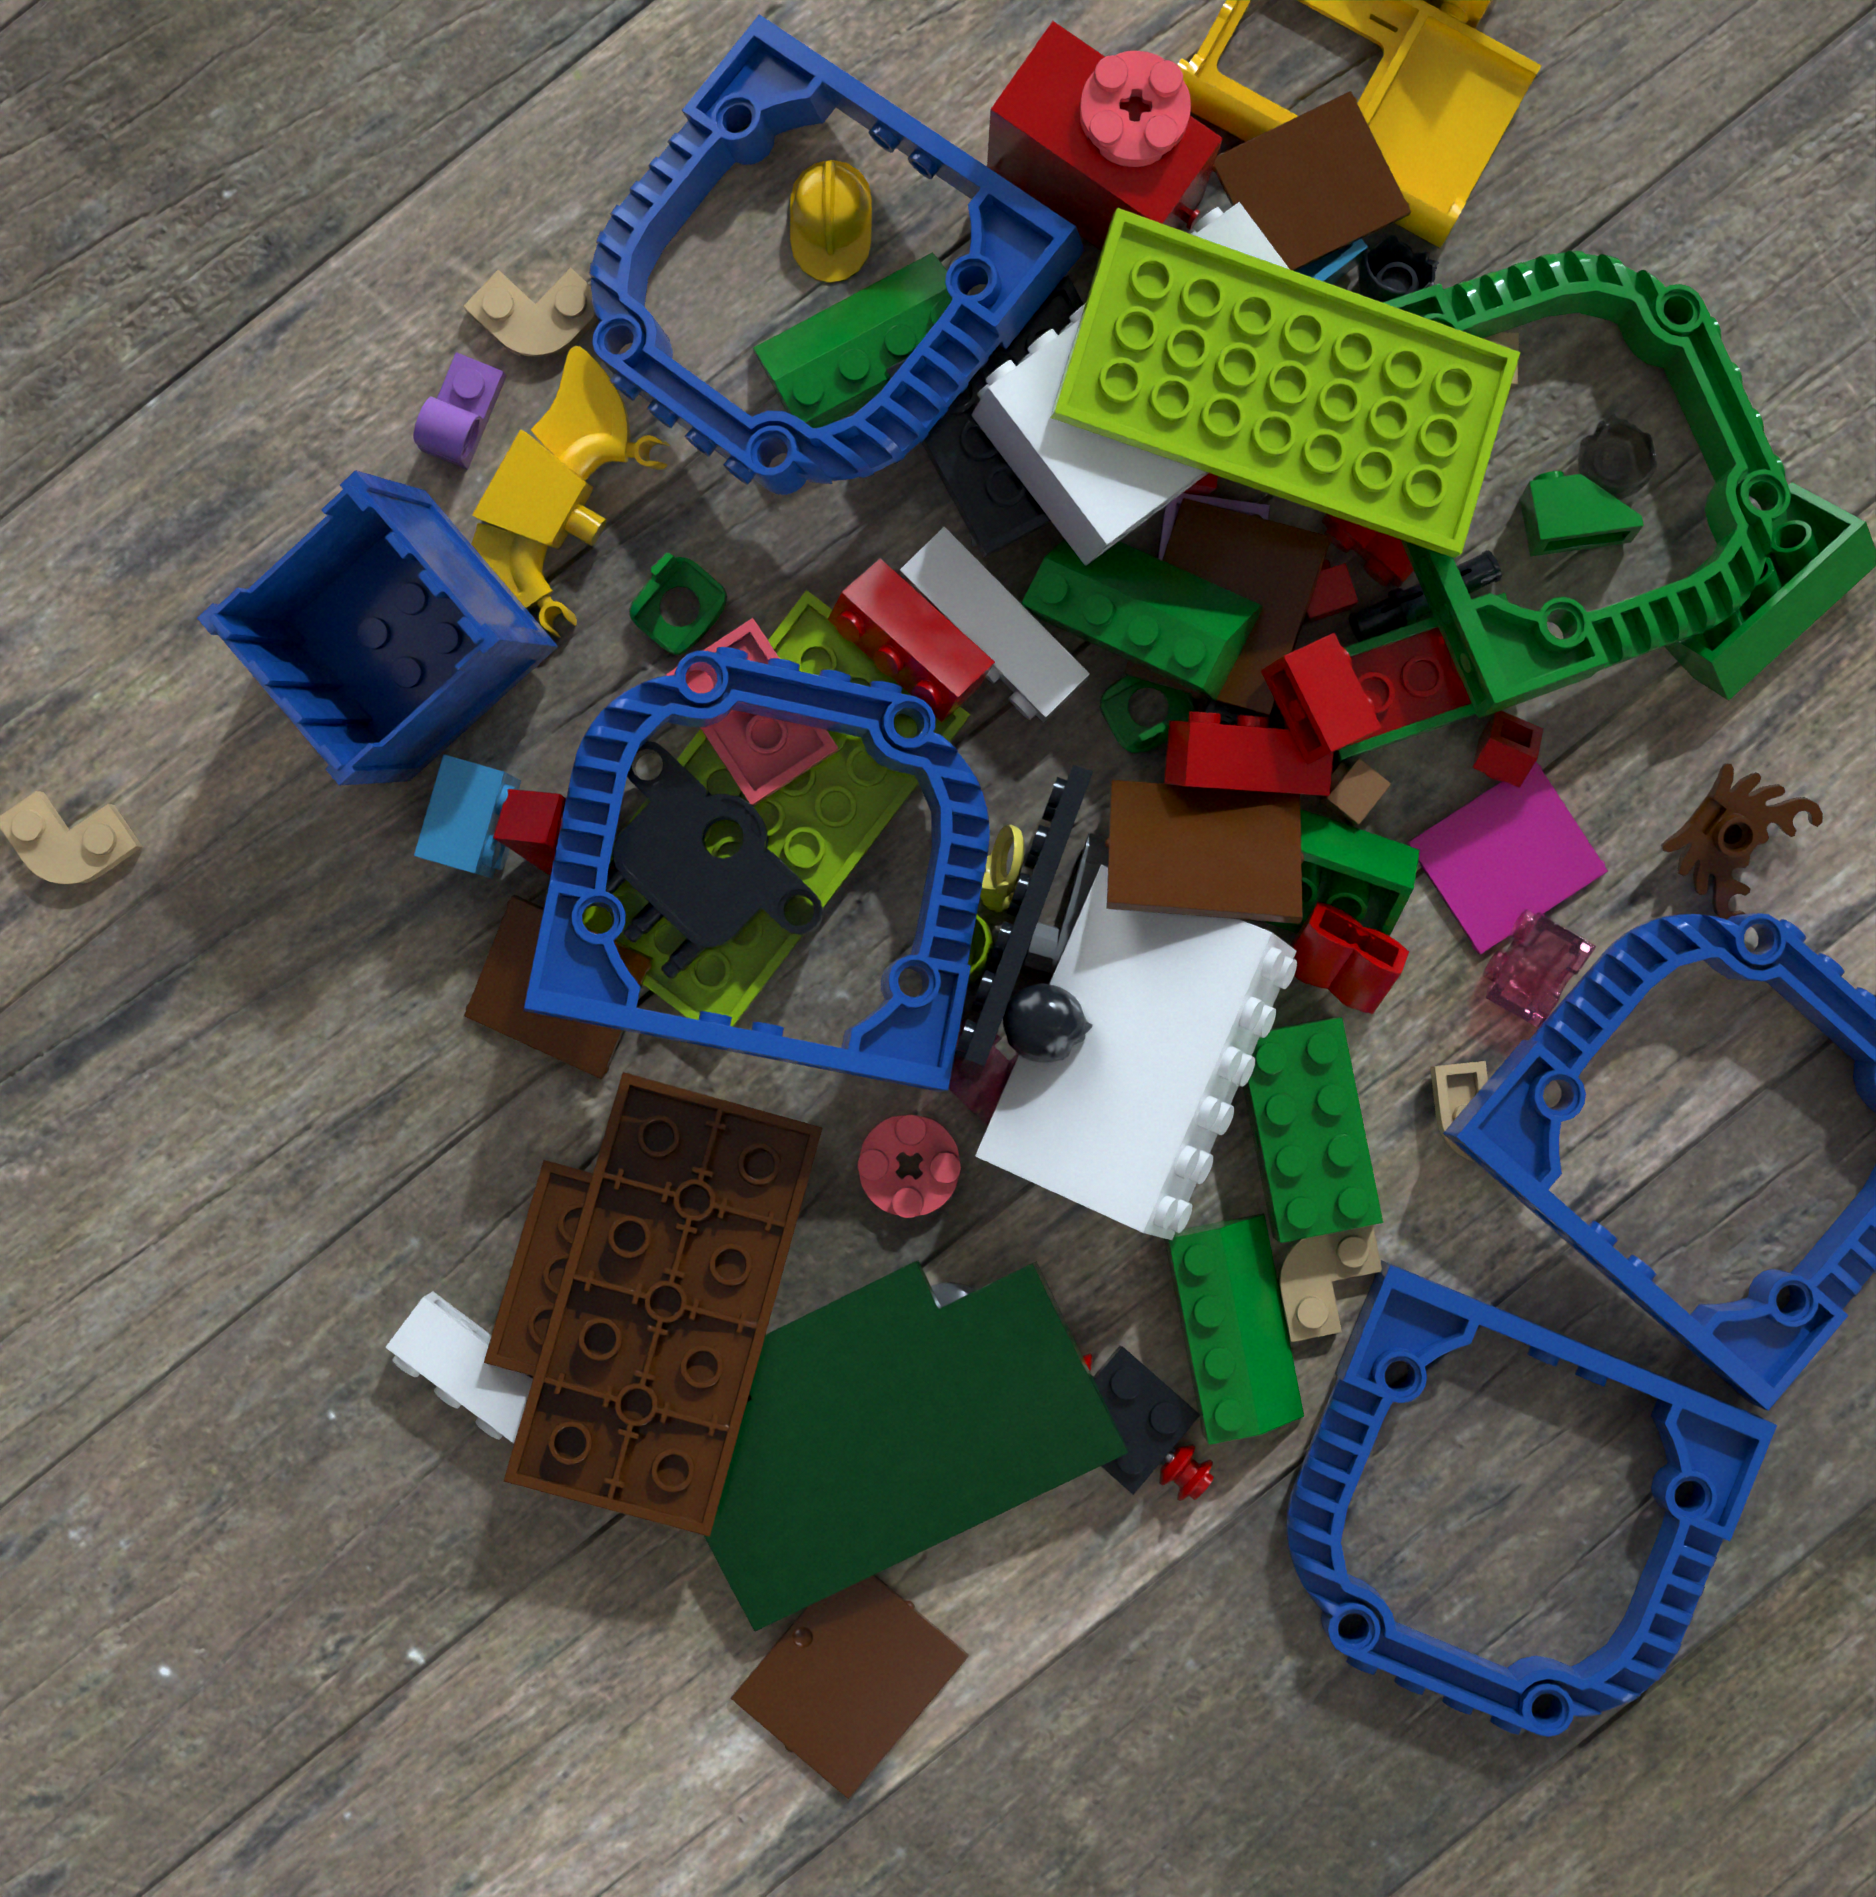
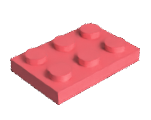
(757, 749)

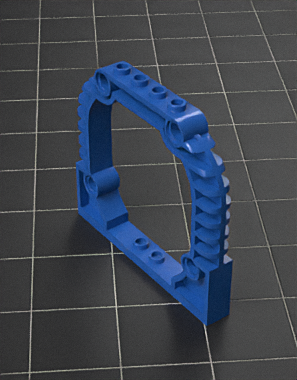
(774, 88)
(581, 972)
(1518, 1136)
(1702, 1441)

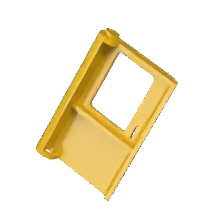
(1430, 103)

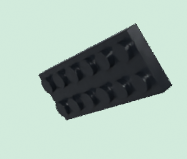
(1026, 907)

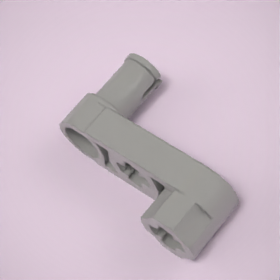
(1050, 941)

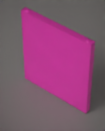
(1507, 856)

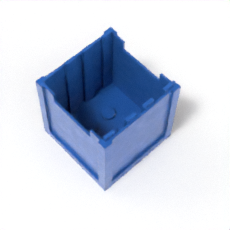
(381, 632)

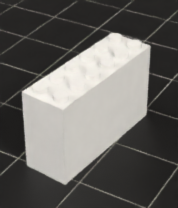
(1082, 480)
(1154, 1080)

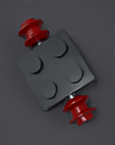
(1151, 1425)

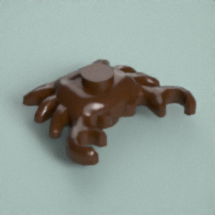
(1729, 829)

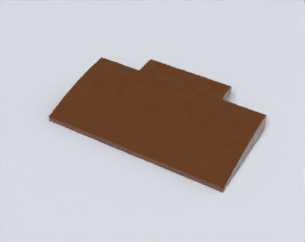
(650, 1301)

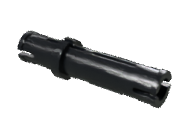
(1406, 605)

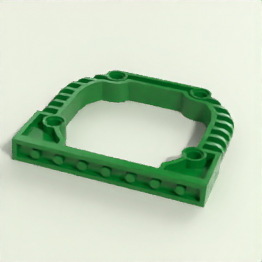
(1506, 649)

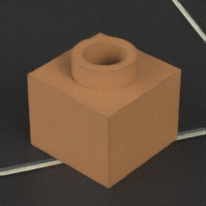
(1354, 791)

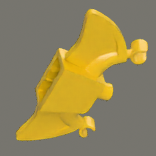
(544, 486)

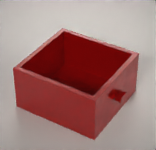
(1045, 153)

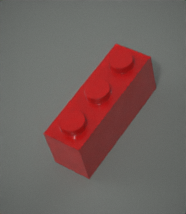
(910, 639)
(1241, 757)

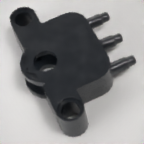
(699, 893)

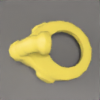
(996, 882)

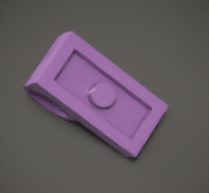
(457, 418)

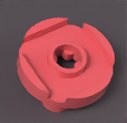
(1158, 85)
(908, 1195)

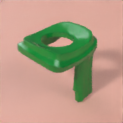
(670, 574)
(1131, 735)

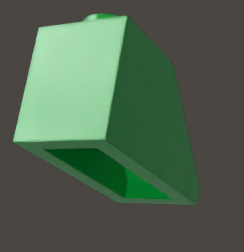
(1574, 515)

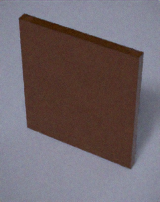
(1314, 182)
(503, 989)

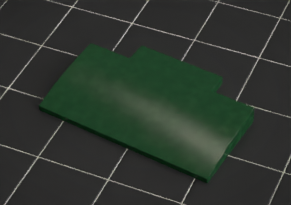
(898, 1431)

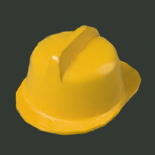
(830, 221)

